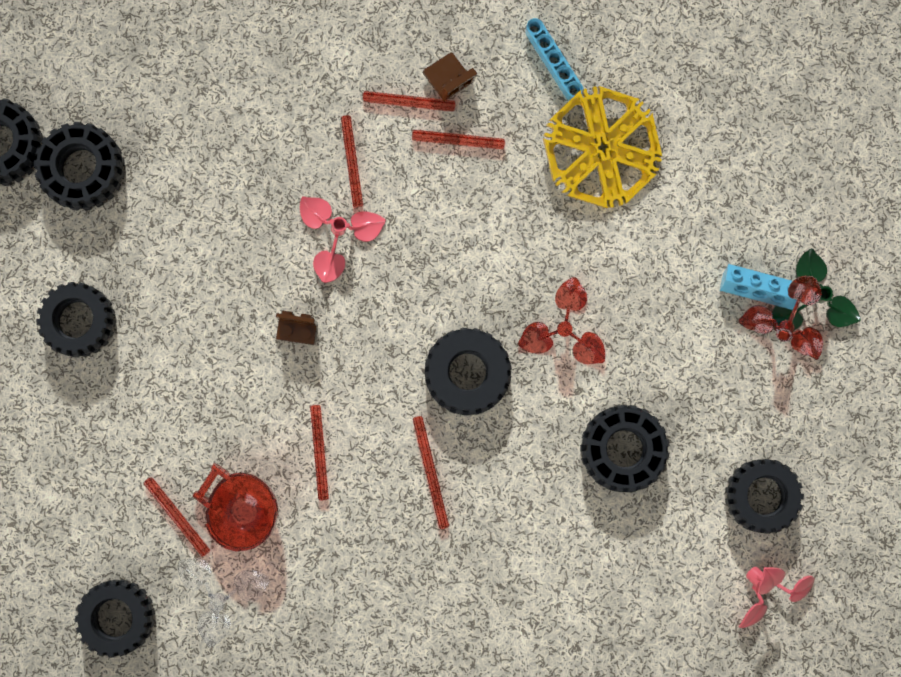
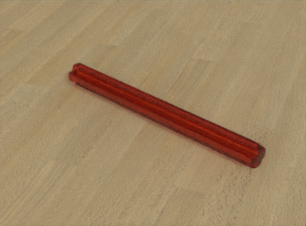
(430, 472)

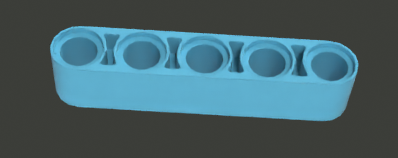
(549, 52)

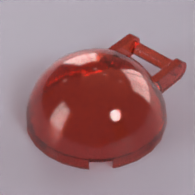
(239, 510)

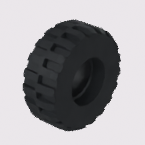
(26, 140)
(56, 150)
(467, 342)
(653, 443)

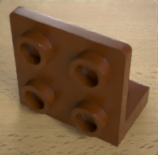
(449, 76)
(296, 328)

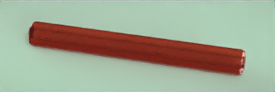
(409, 101)
(458, 139)
(352, 161)
(319, 452)
(176, 516)

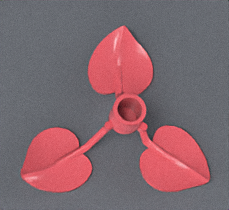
(365, 226)
(764, 582)

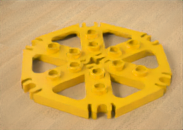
(612, 137)

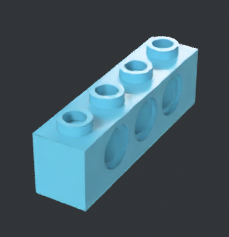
(757, 286)

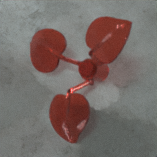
(537, 336)
(807, 342)

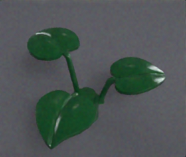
(841, 310)

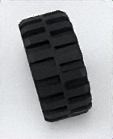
(58, 302)
(790, 496)
(89, 625)

